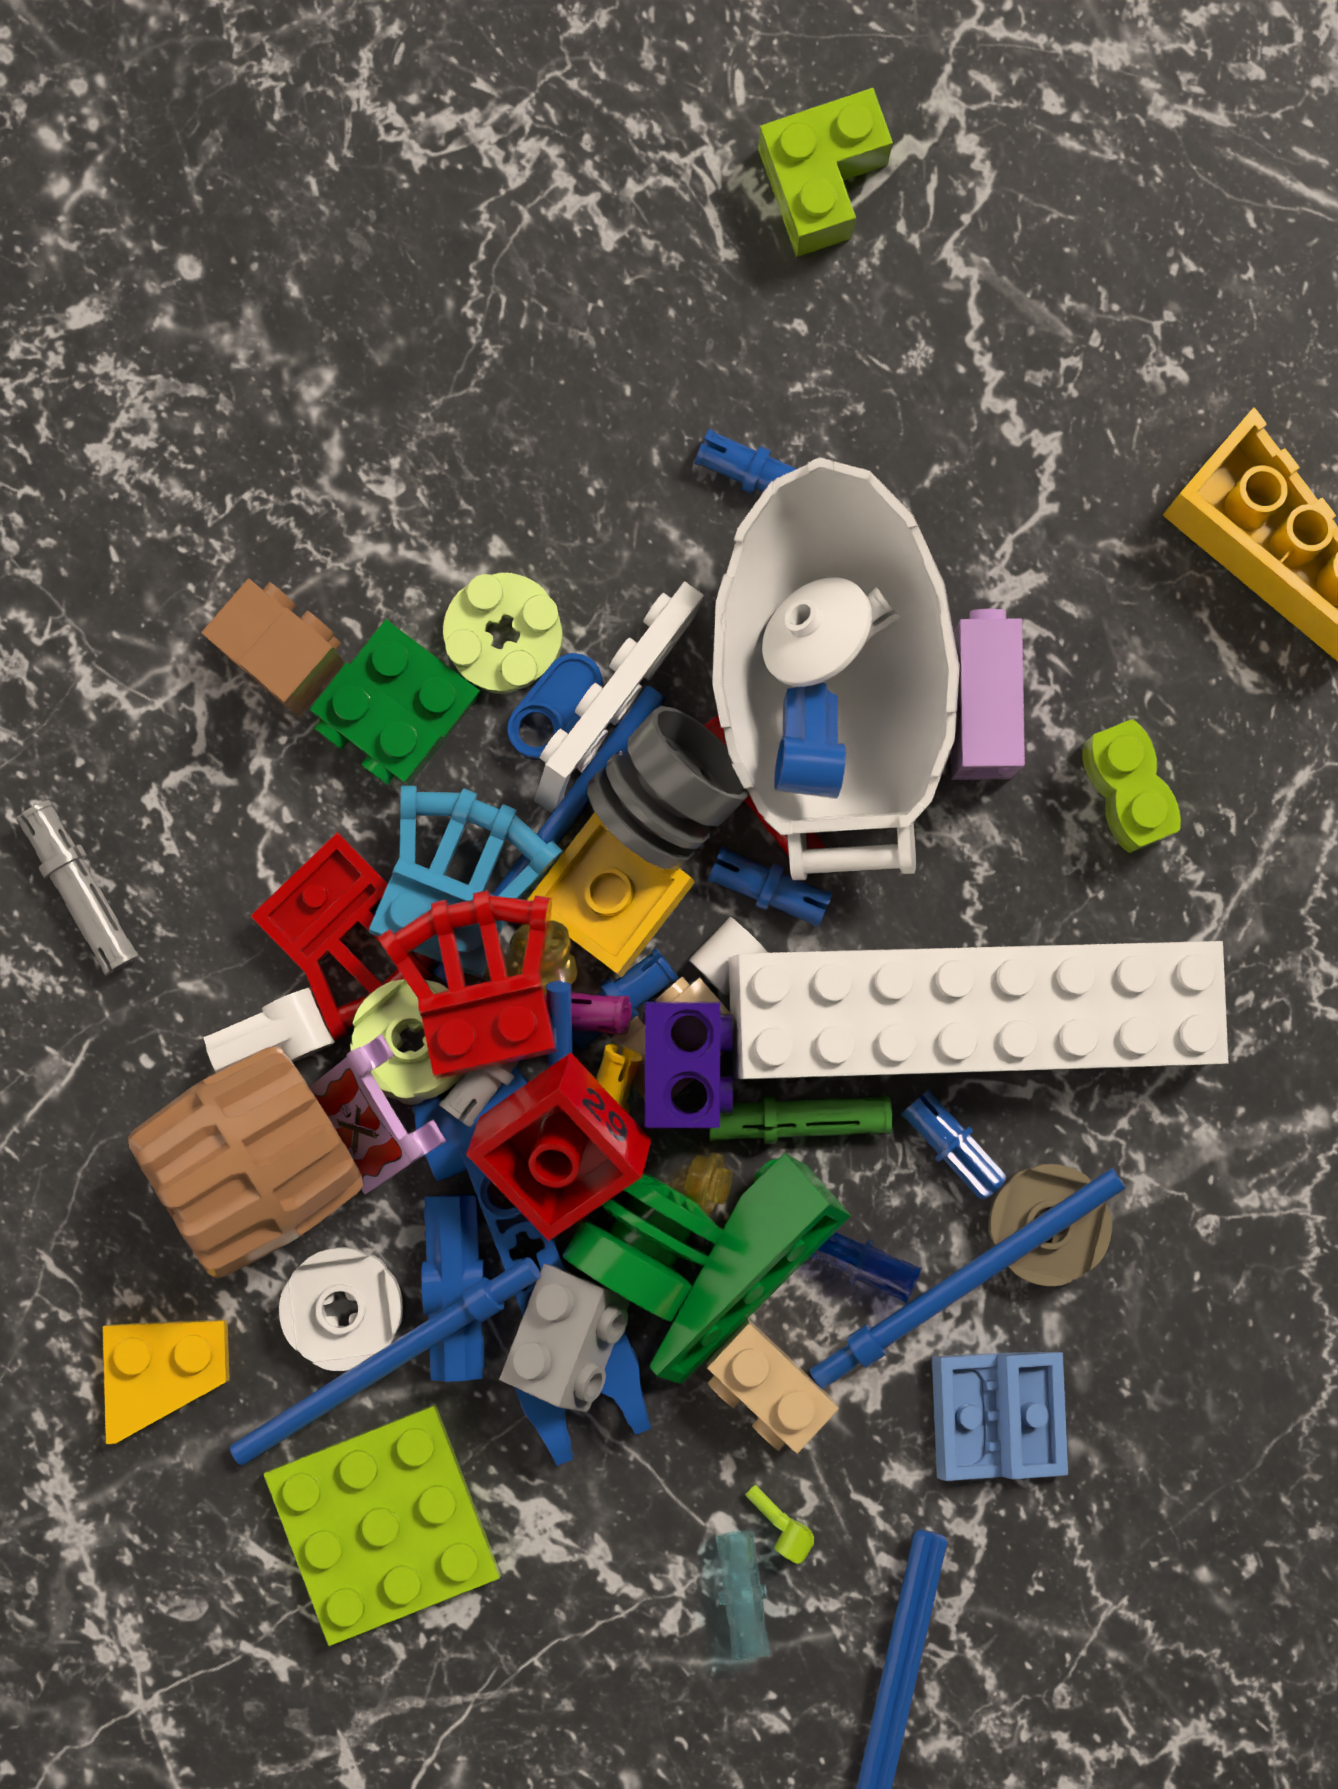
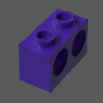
(669, 1063)

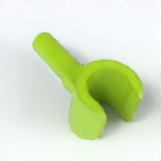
(795, 1538)

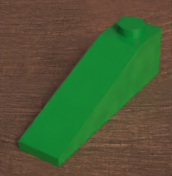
(763, 1244)

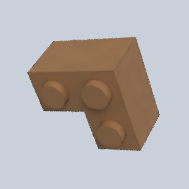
(274, 646)

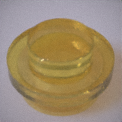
(708, 1181)

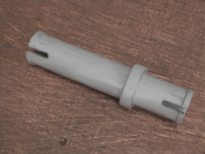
(71, 876)

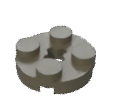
(1067, 1254)

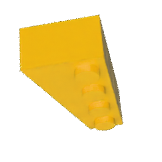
(1266, 529)

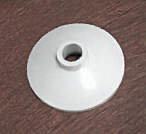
(817, 632)

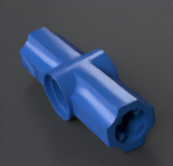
(450, 1268)

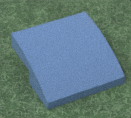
(999, 1415)

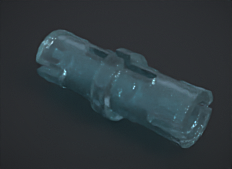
(743, 1595)

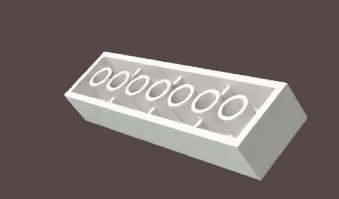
(977, 1009)

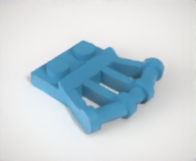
(416, 887)

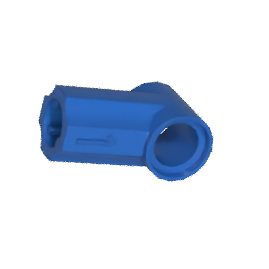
(809, 750)

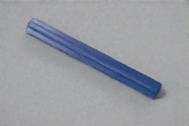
(902, 1660)

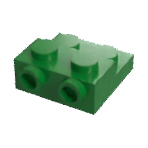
(393, 705)

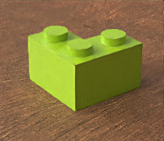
(811, 157)

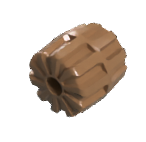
(245, 1161)

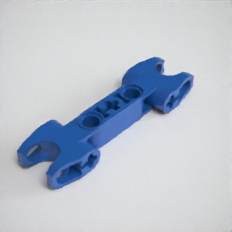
(622, 1367)

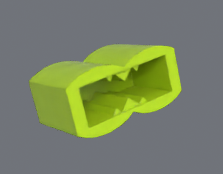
(1124, 771)

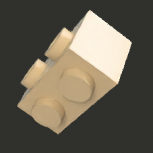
(771, 1386)

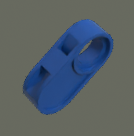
(556, 698)

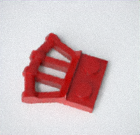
(317, 911)
(488, 1020)

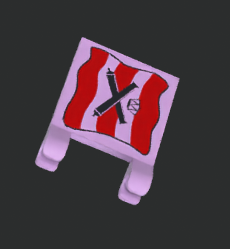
(367, 1119)

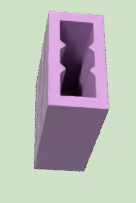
(989, 697)

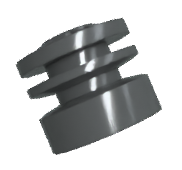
(667, 788)

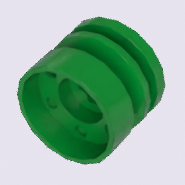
(643, 1245)

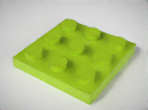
(382, 1525)

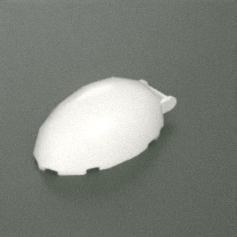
(891, 699)

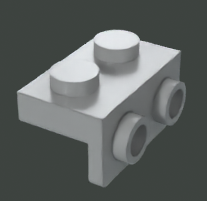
(566, 1339)

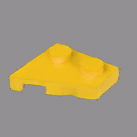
(159, 1370)

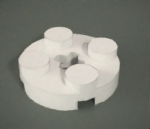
(314, 1285)

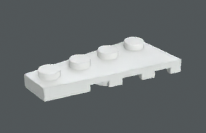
(600, 705)

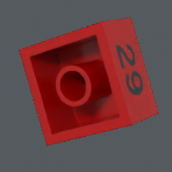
(559, 1147)

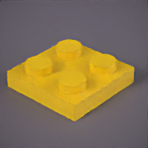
(610, 896)

